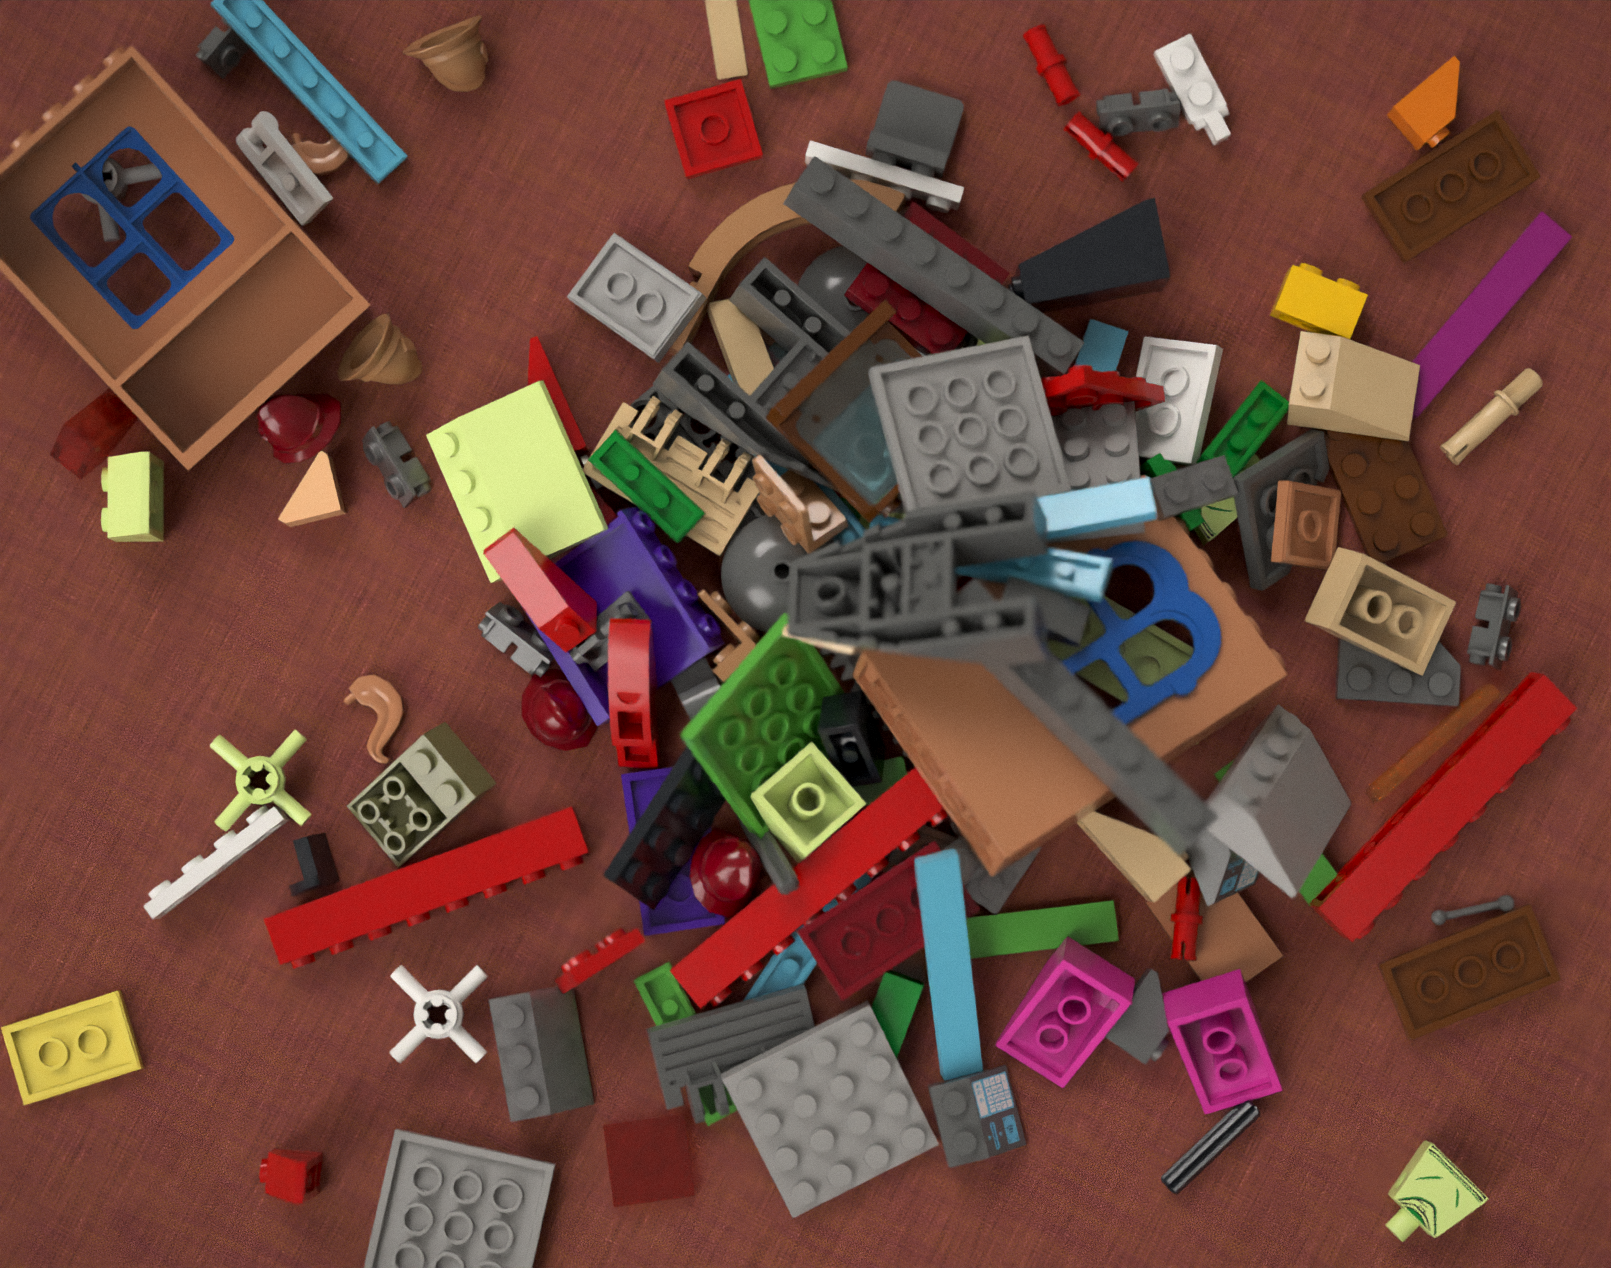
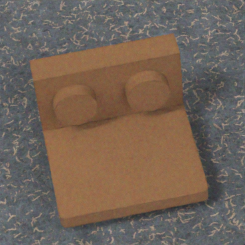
(799, 505)
(729, 657)

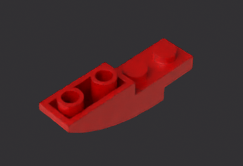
(632, 693)

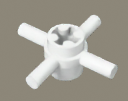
(424, 1025)

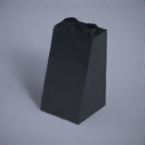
(1098, 265)

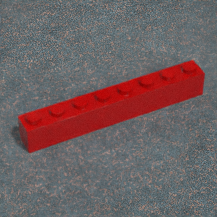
(1443, 806)
(822, 877)
(426, 886)

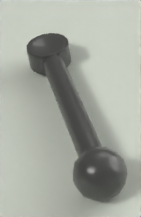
(1504, 903)

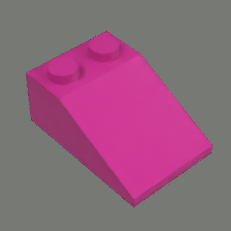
(1067, 1012)
(1221, 1041)

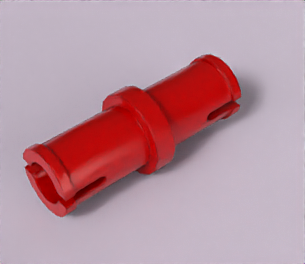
(1051, 65)
(1100, 146)
(1186, 920)

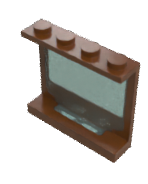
(837, 420)

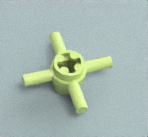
(276, 778)

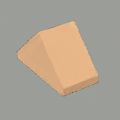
(316, 495)

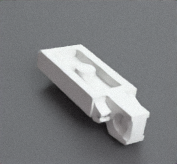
(1194, 87)

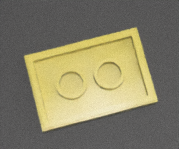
(72, 1047)

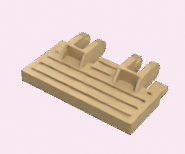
(681, 464)

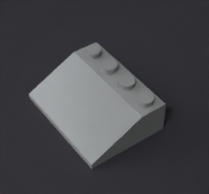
(1279, 801)

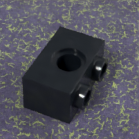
(852, 738)

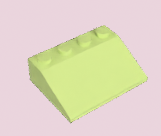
(517, 471)

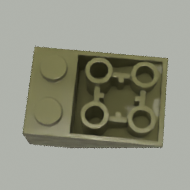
(421, 793)

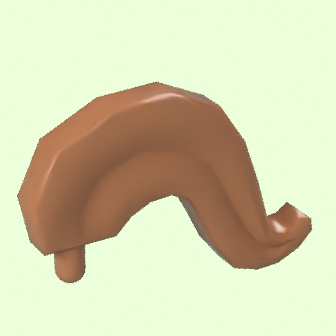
(321, 158)
(388, 705)

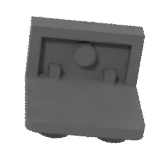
(915, 129)

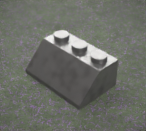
(541, 1052)

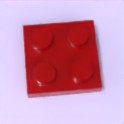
(713, 129)
(609, 951)

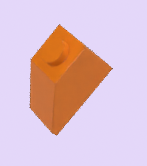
(1429, 107)

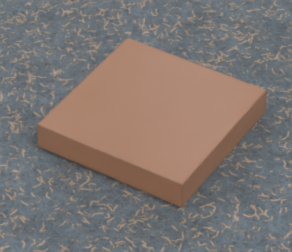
(1305, 525)

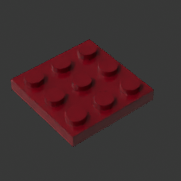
(915, 319)

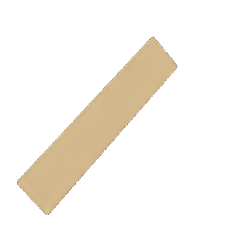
(726, 38)

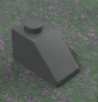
(1144, 1022)

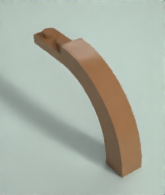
(746, 230)

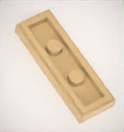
(740, 345)

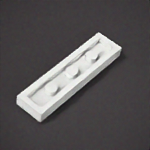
(937, 193)
(201, 870)

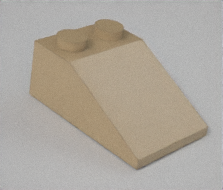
(1351, 388)
(1380, 610)
(1137, 854)

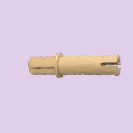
(1492, 415)

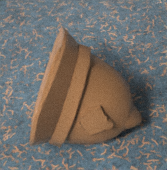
(454, 55)
(380, 355)

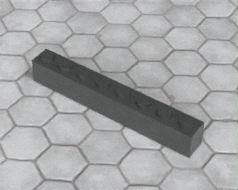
(927, 266)
(1103, 742)

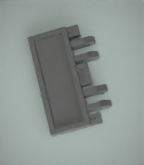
(707, 1044)

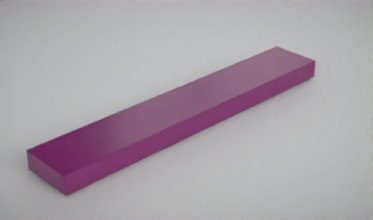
(1486, 306)

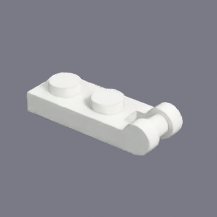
(283, 168)

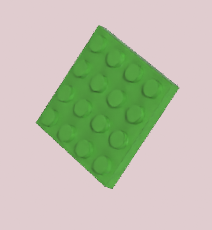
(761, 719)

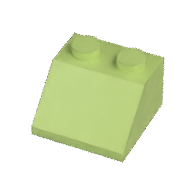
(134, 498)
(806, 802)

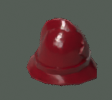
(299, 424)
(556, 712)
(724, 872)

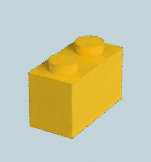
(1318, 302)

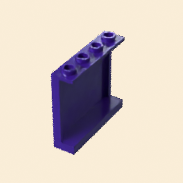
(635, 560)

